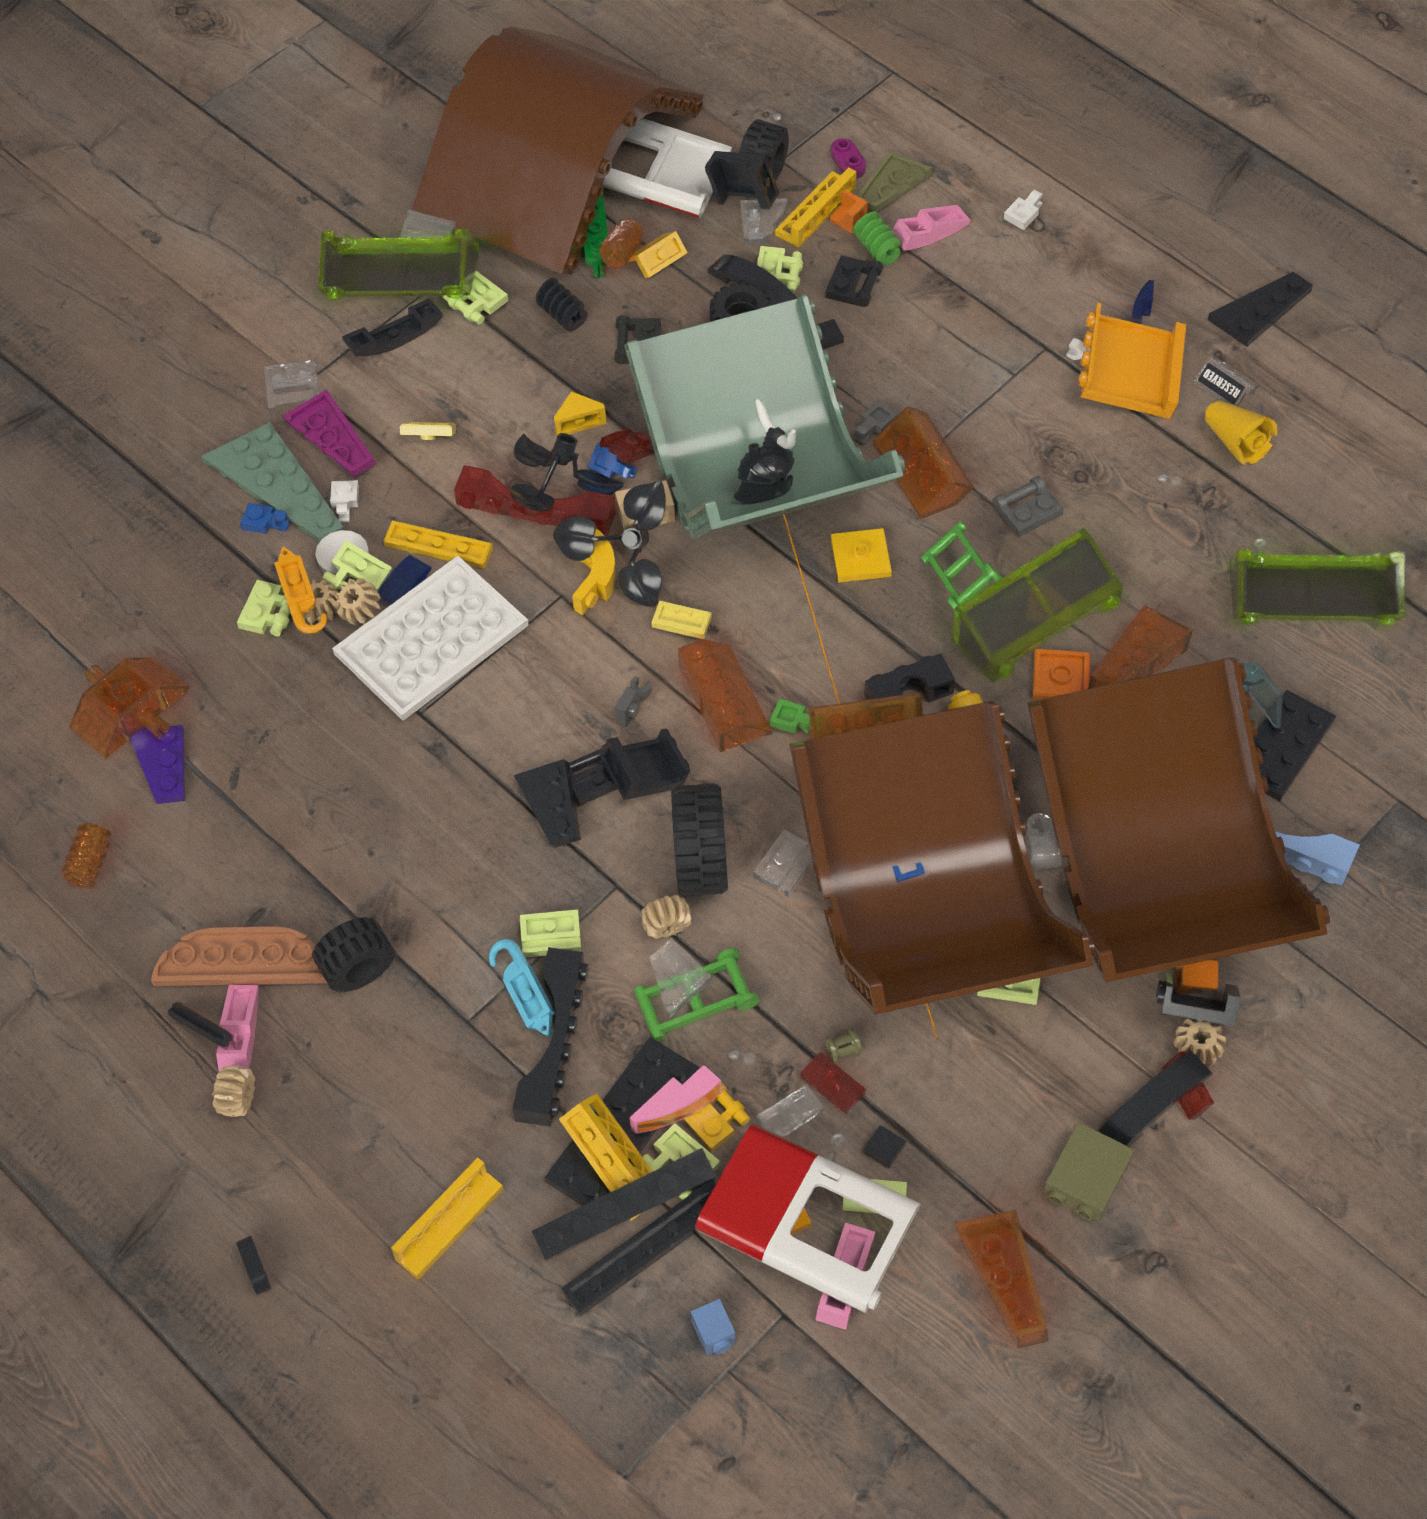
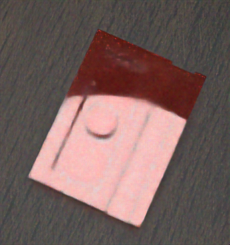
(628, 445)

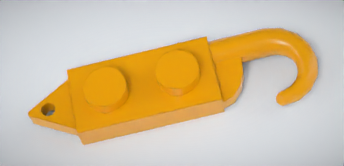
(297, 590)

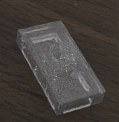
(791, 1112)

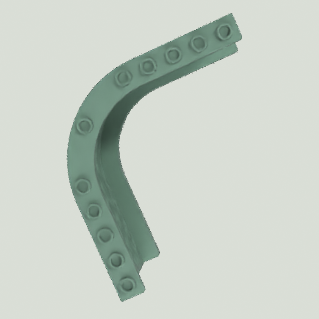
(703, 415)

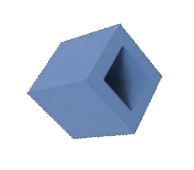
(713, 1328)

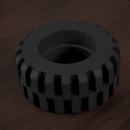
(699, 839)

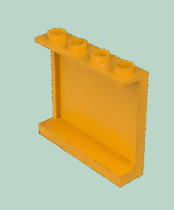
(1132, 364)

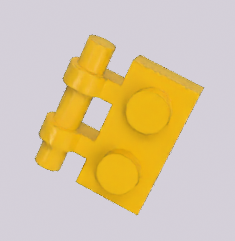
(714, 1128)

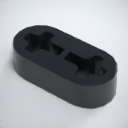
(253, 1265)

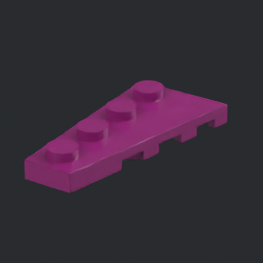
(330, 431)

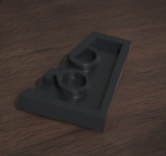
(552, 801)

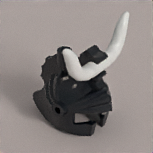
(766, 467)

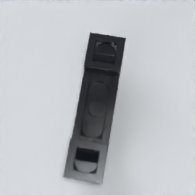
(741, 270)
(396, 333)
(1156, 1098)

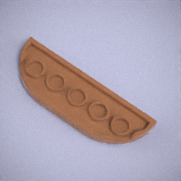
(238, 958)

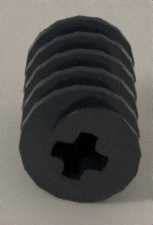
(561, 304)

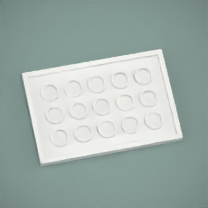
(430, 637)

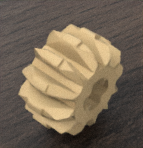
(324, 599)
(357, 601)
(666, 916)
(1211, 1038)
(233, 1091)

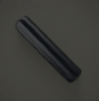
(200, 1024)

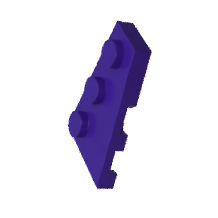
(162, 762)

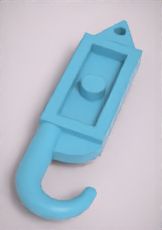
(525, 988)

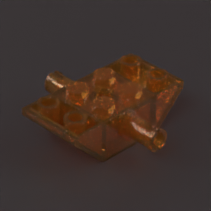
(125, 702)

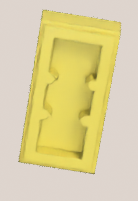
(428, 430)
(681, 619)

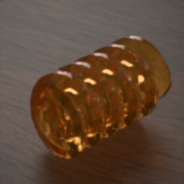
(621, 243)
(86, 855)

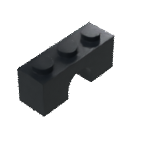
(928, 676)

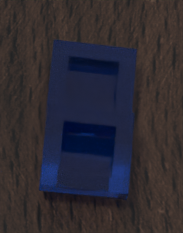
(1143, 302)
(403, 578)

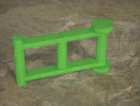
(987, 569)
(743, 1000)

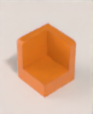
(850, 211)
(1196, 975)

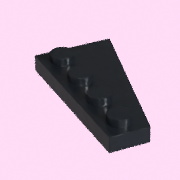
(1259, 310)

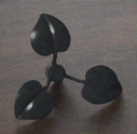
(562, 453)
(646, 506)

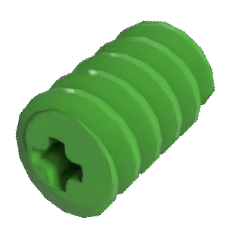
(878, 238)

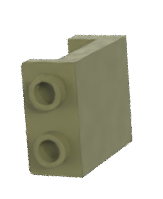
(1088, 1172)

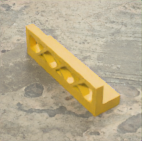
(816, 212)
(603, 1153)
(446, 1219)

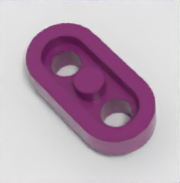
(847, 155)

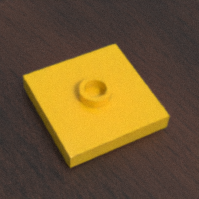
(860, 555)

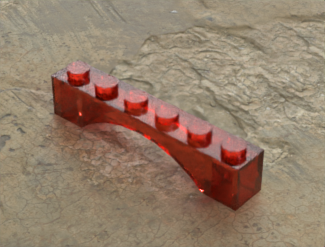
(482, 491)

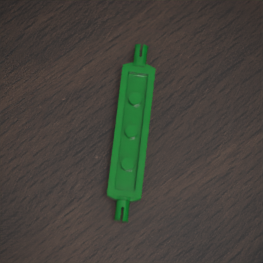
(596, 235)

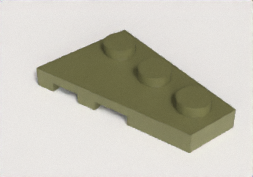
(892, 179)

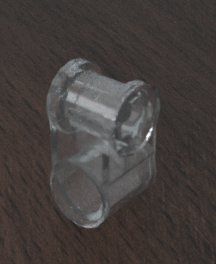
(1042, 845)

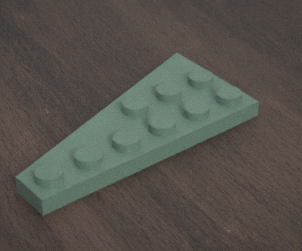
(274, 477)

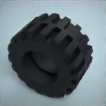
(767, 140)
(737, 300)
(353, 954)

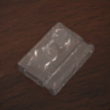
(425, 226)
(784, 863)

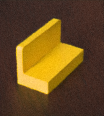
(659, 253)

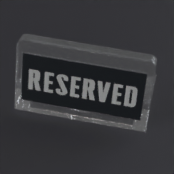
(1224, 382)

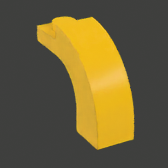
(601, 579)

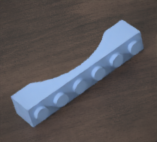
(1320, 855)

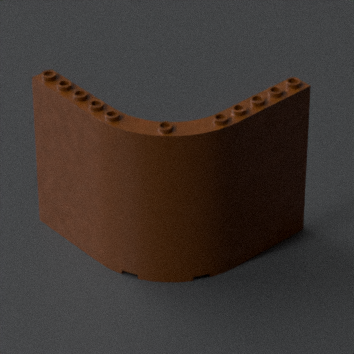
(534, 140)
(939, 797)
(1168, 821)

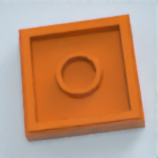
(1059, 672)

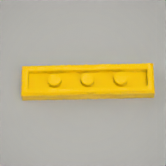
(437, 544)

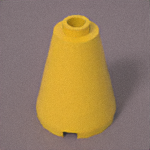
(1241, 430)

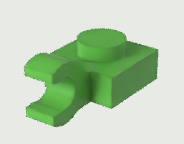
(789, 717)

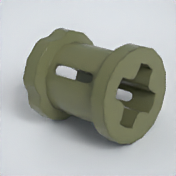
(853, 1045)

